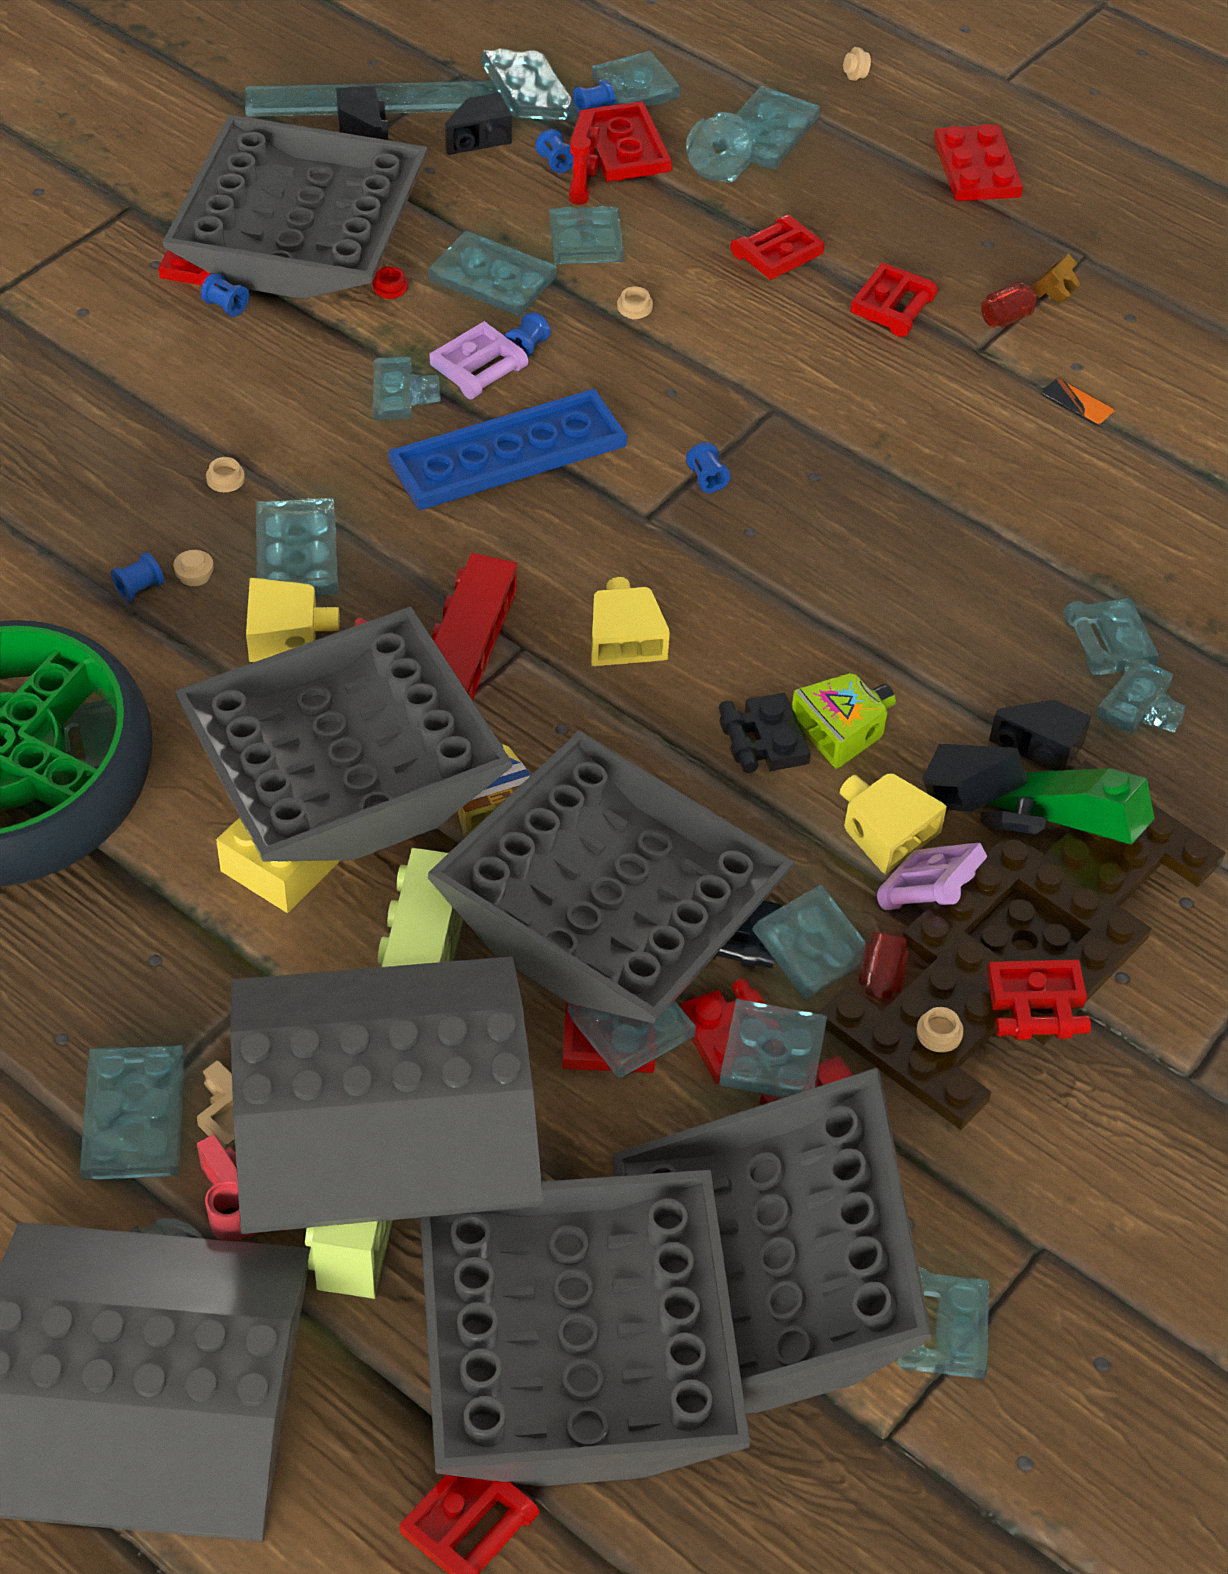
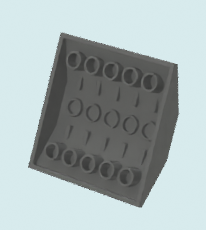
(294, 207)
(345, 741)
(606, 882)
(382, 1095)
(808, 1236)
(583, 1334)
(144, 1378)

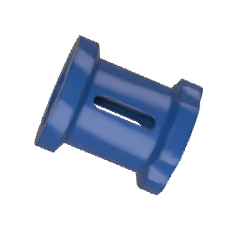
(594, 97)
(555, 161)
(224, 294)
(530, 332)
(708, 466)
(137, 576)

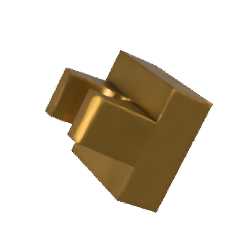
(1058, 280)

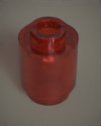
(1008, 305)
(884, 965)

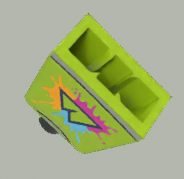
(842, 715)

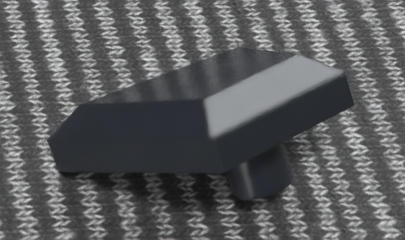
(1019, 822)

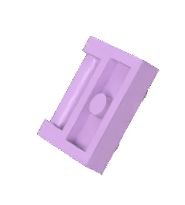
(472, 351)
(931, 876)

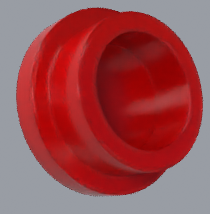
(390, 283)

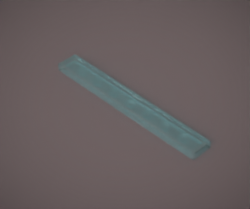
(397, 97)

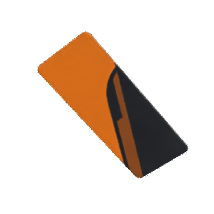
(1078, 401)

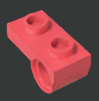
(221, 1171)

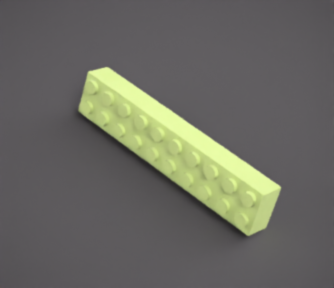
(423, 931)

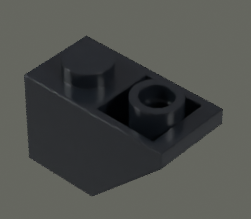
(361, 112)
(479, 124)
(1042, 732)
(973, 775)

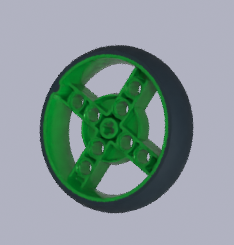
(33, 754)

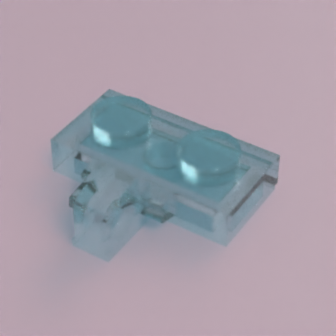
(398, 388)
(1141, 698)

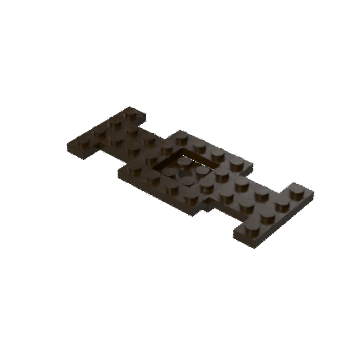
(1061, 906)

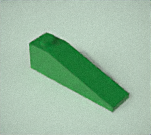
(1088, 800)

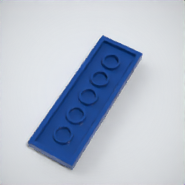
(506, 449)

